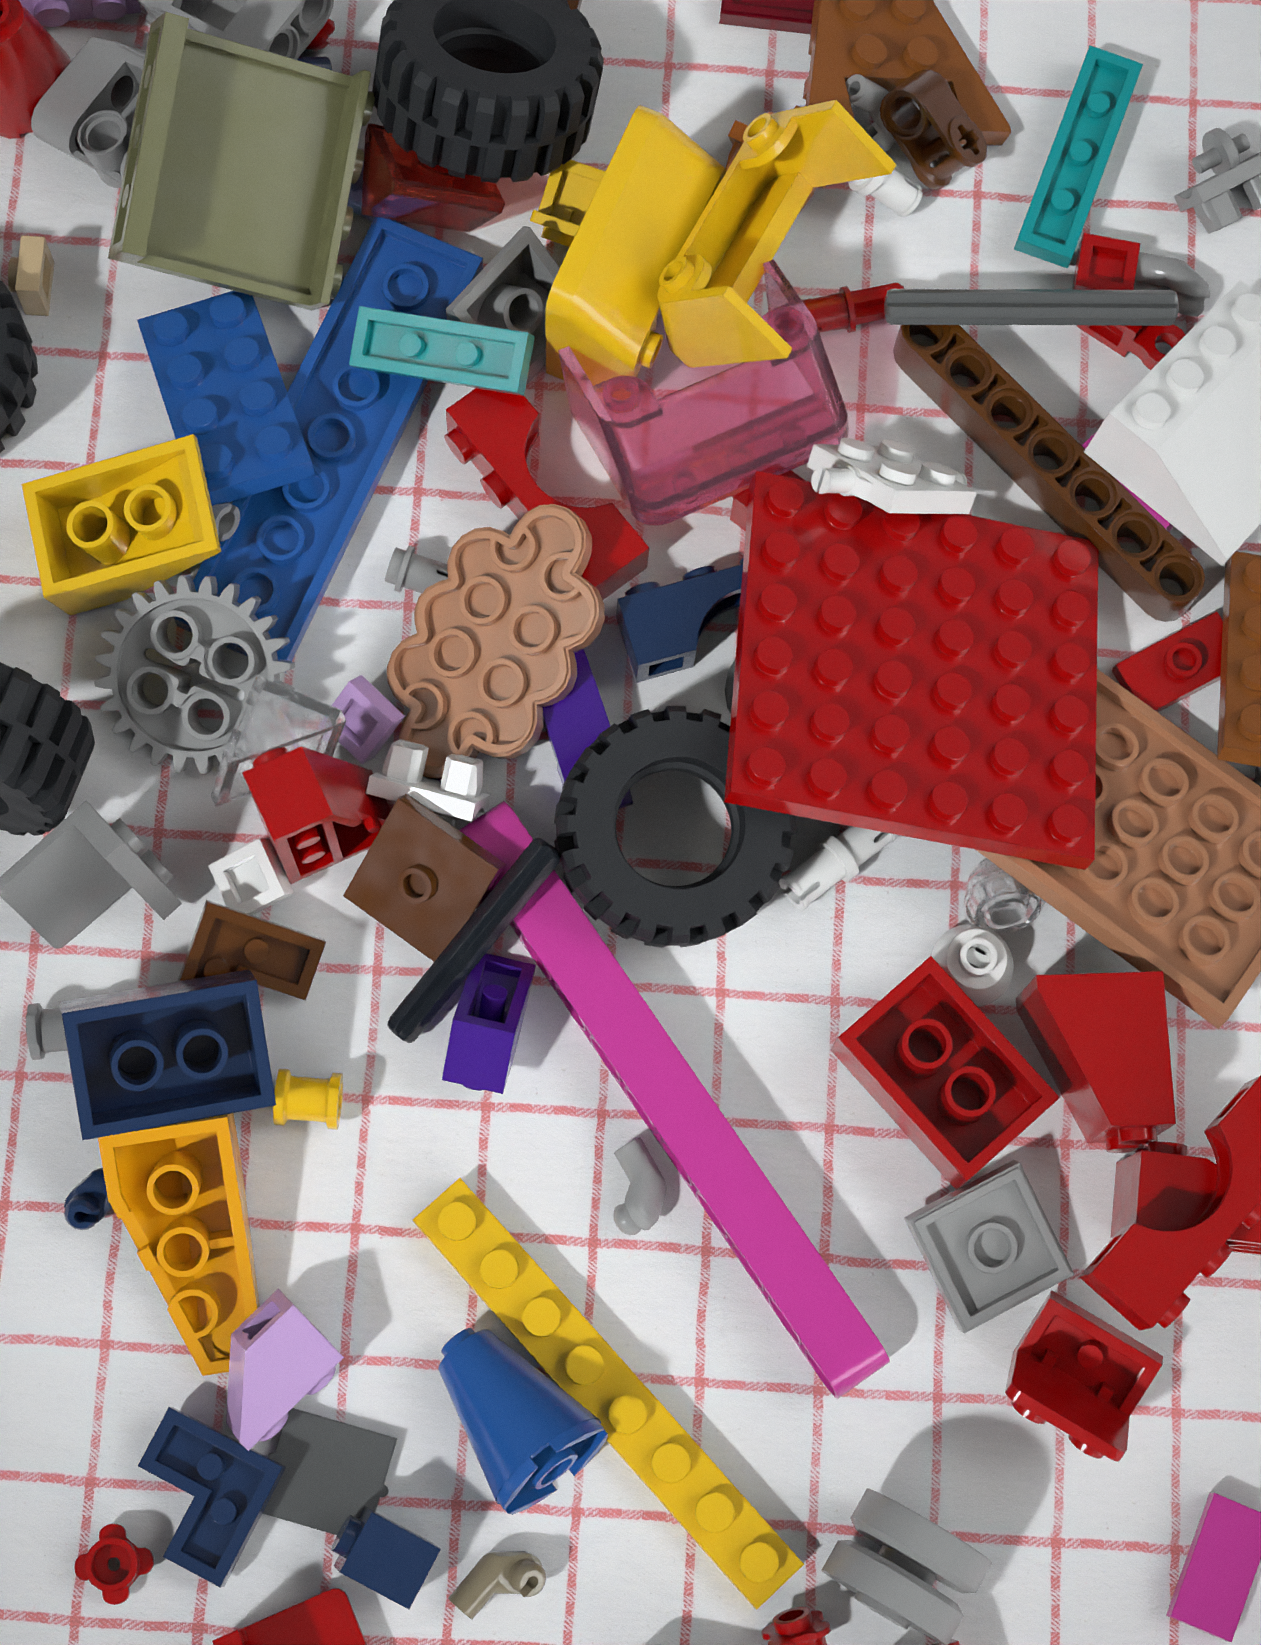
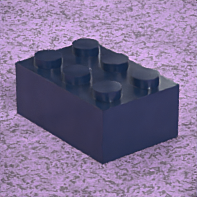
(167, 1054)

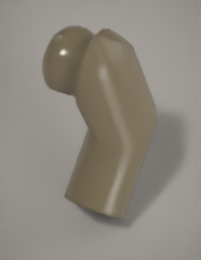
(499, 1574)

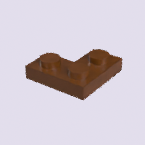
(238, 941)

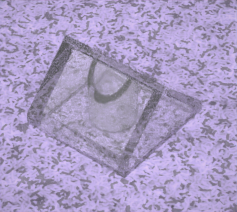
(271, 720)

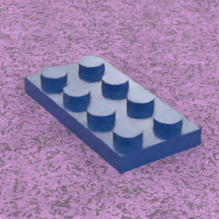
(228, 393)

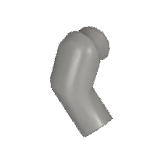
(868, 97)
(1177, 276)
(645, 1190)

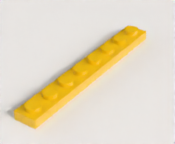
(603, 1383)

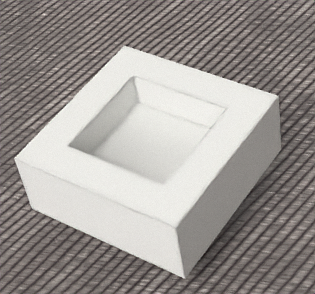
(251, 877)

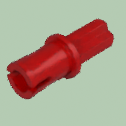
(849, 308)

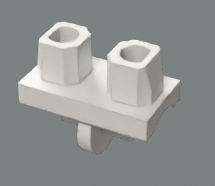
(455, 795)

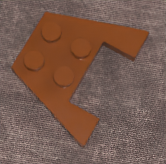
(888, 45)

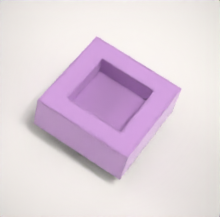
(368, 719)

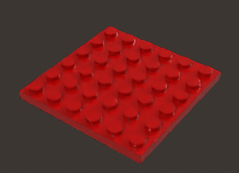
(916, 674)

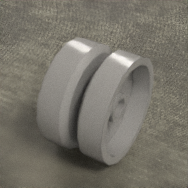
(902, 1573)

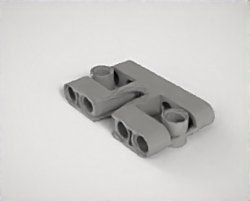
(96, 95)

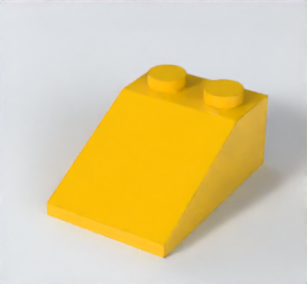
(120, 524)

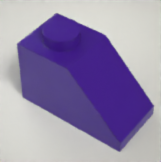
(488, 1023)

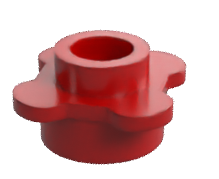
(95, 1568)
(797, 1627)

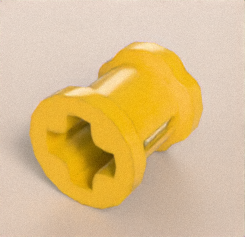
(308, 1099)

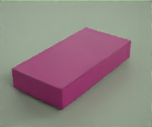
(1218, 1568)

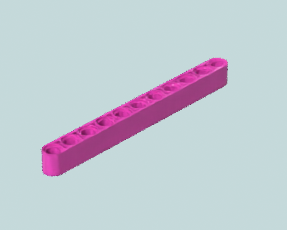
(686, 1121)

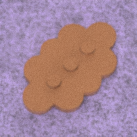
(497, 638)

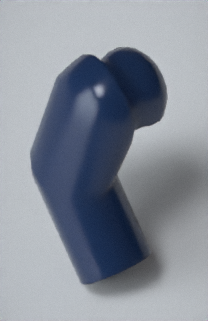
(87, 1202)

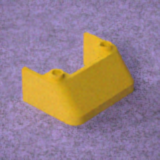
(745, 222)
(633, 228)

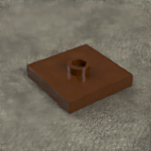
(423, 877)

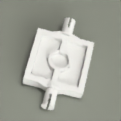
(889, 477)

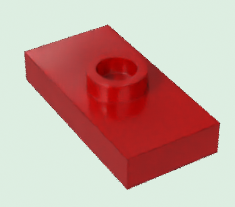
(1175, 665)

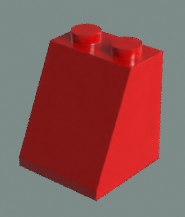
(1105, 1051)

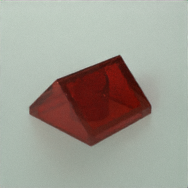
(412, 192)

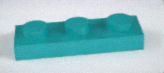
(442, 350)

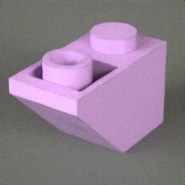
(272, 1366)

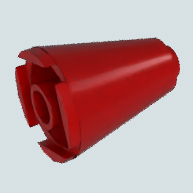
(28, 66)

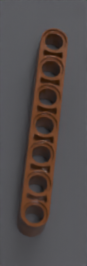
(1054, 489)

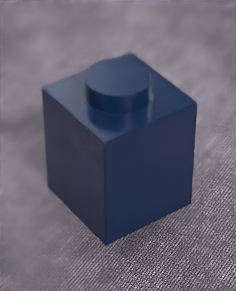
(384, 1556)

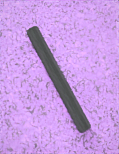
(1030, 307)

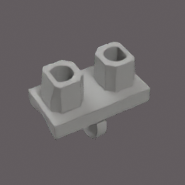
(1213, 196)

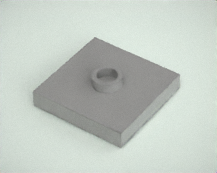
(989, 1246)

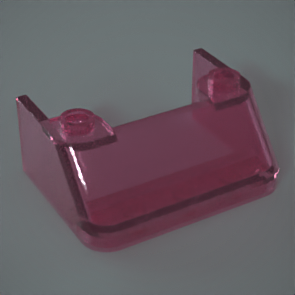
(715, 434)

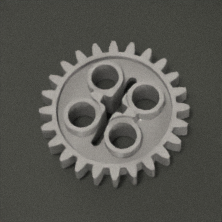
(214, 624)

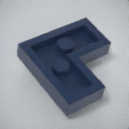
(227, 1488)

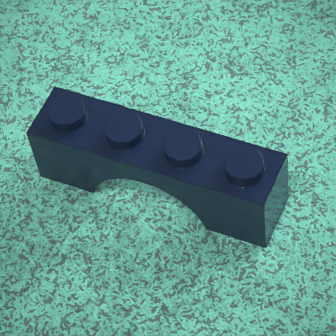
(666, 621)

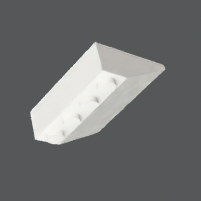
(1194, 430)

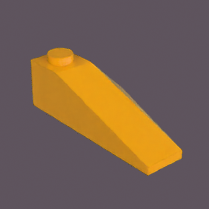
(190, 1222)

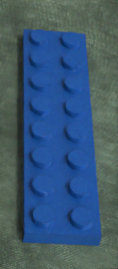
(350, 424)

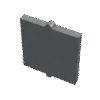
(328, 1471)

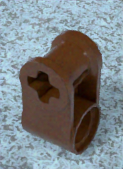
(933, 129)

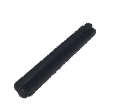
(474, 940)

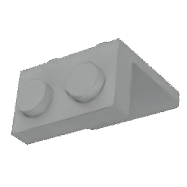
(81, 873)

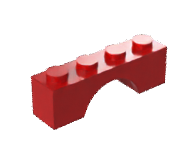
(496, 436)
(1148, 1269)

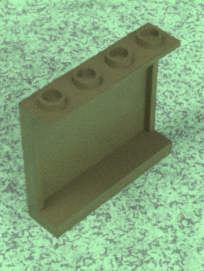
(240, 167)

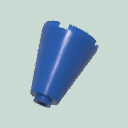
(516, 1419)

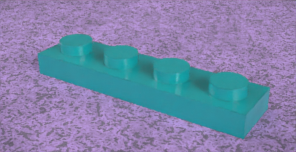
(1078, 157)

